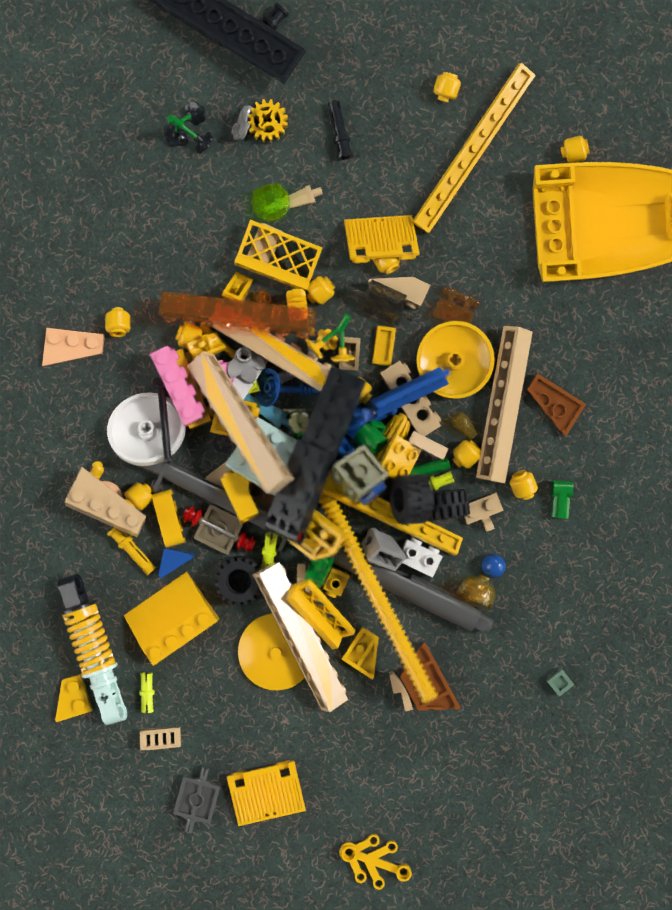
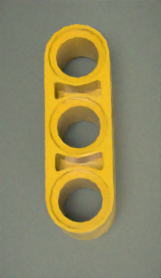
(167, 518)

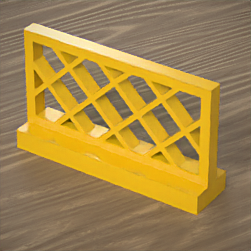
(273, 272)

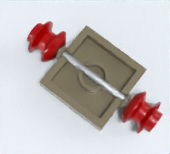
(218, 529)

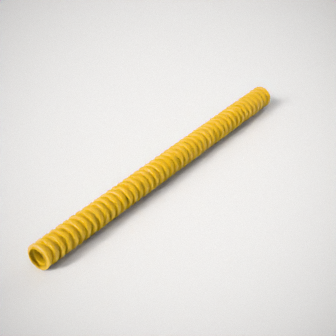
(379, 601)

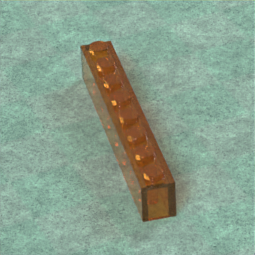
(238, 313)

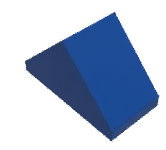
(173, 559)

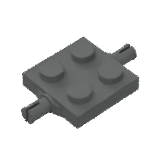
(196, 799)

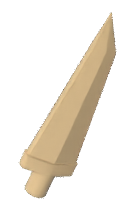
(304, 196)

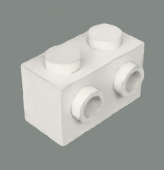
(421, 558)

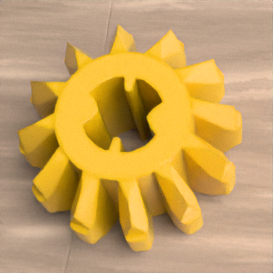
(296, 298)

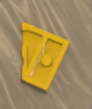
(363, 652)
(73, 698)

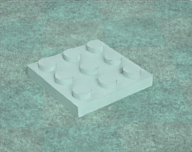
(280, 441)

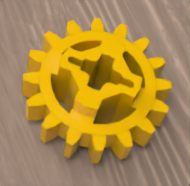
(273, 125)

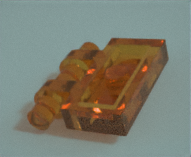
(448, 311)

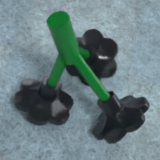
(178, 133)

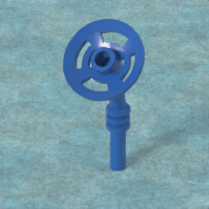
(275, 388)

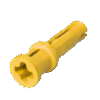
(125, 542)

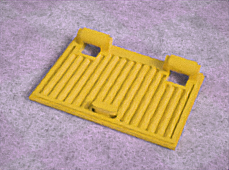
(381, 238)
(266, 793)

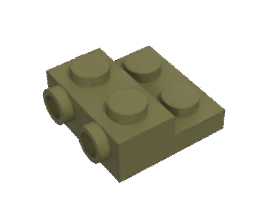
(358, 473)

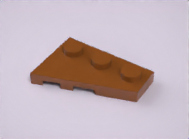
(556, 403)

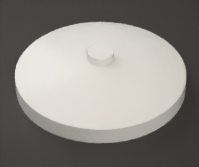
(136, 429)

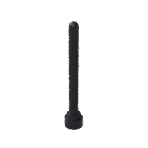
(160, 388)

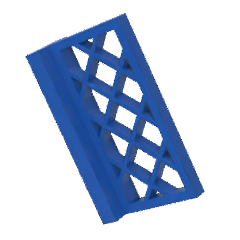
(410, 391)

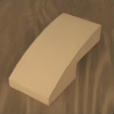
(398, 687)

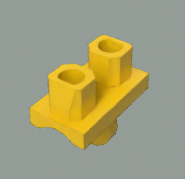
(208, 343)

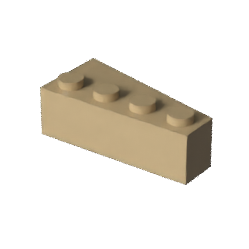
(103, 504)

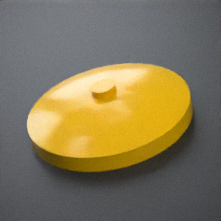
(462, 351)
(267, 656)

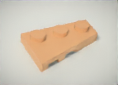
(70, 345)

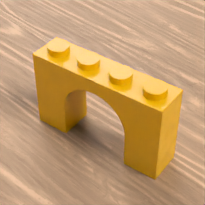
(239, 496)

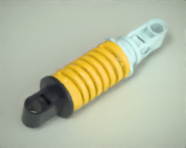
(93, 646)

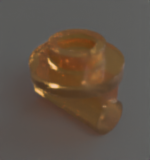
(261, 296)

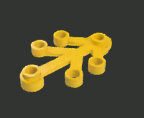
(373, 859)

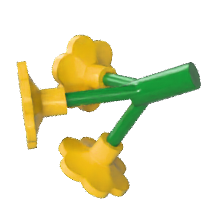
(327, 340)

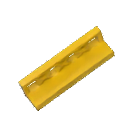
(316, 614)

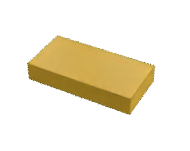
(384, 345)

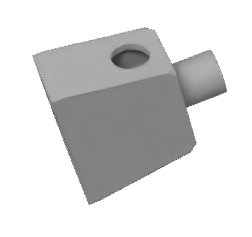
(382, 550)

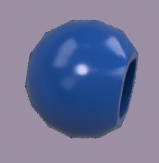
(493, 565)

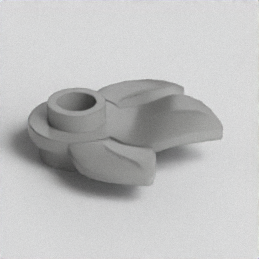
(240, 129)
(247, 367)

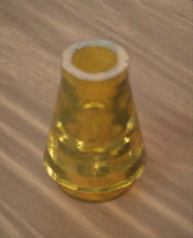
(464, 425)

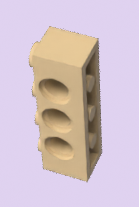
(432, 421)

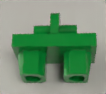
(319, 570)

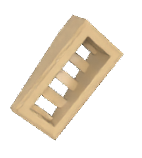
(160, 745)

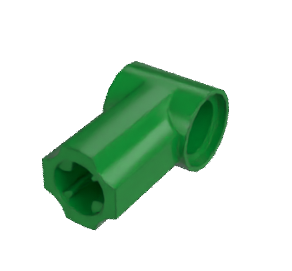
(561, 498)

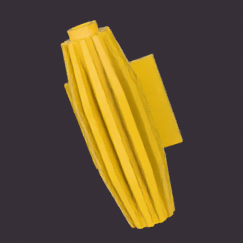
(398, 454)

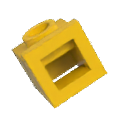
(338, 575)

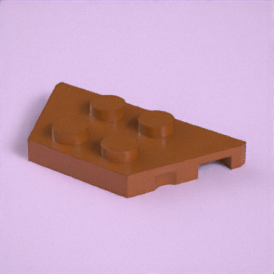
(445, 697)

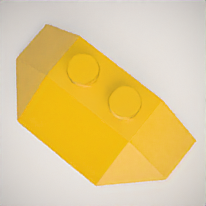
(321, 538)

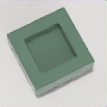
(560, 682)

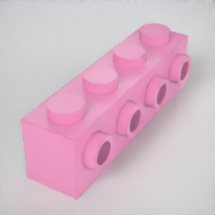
(177, 385)

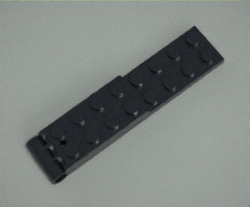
(239, 33)
(315, 456)

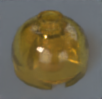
(477, 591)

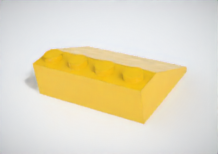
(170, 618)

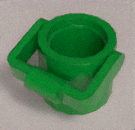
(371, 437)

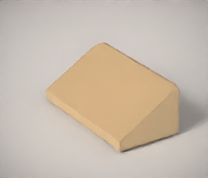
(262, 245)
(428, 445)

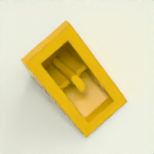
(237, 287)

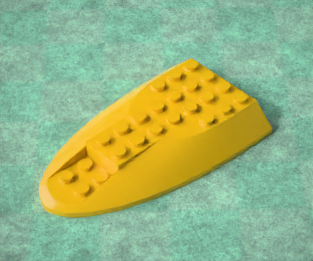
(601, 219)

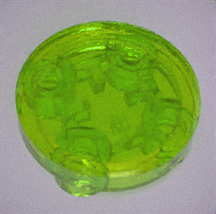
(270, 202)

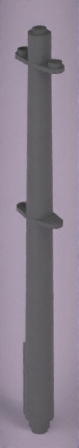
(403, 585)

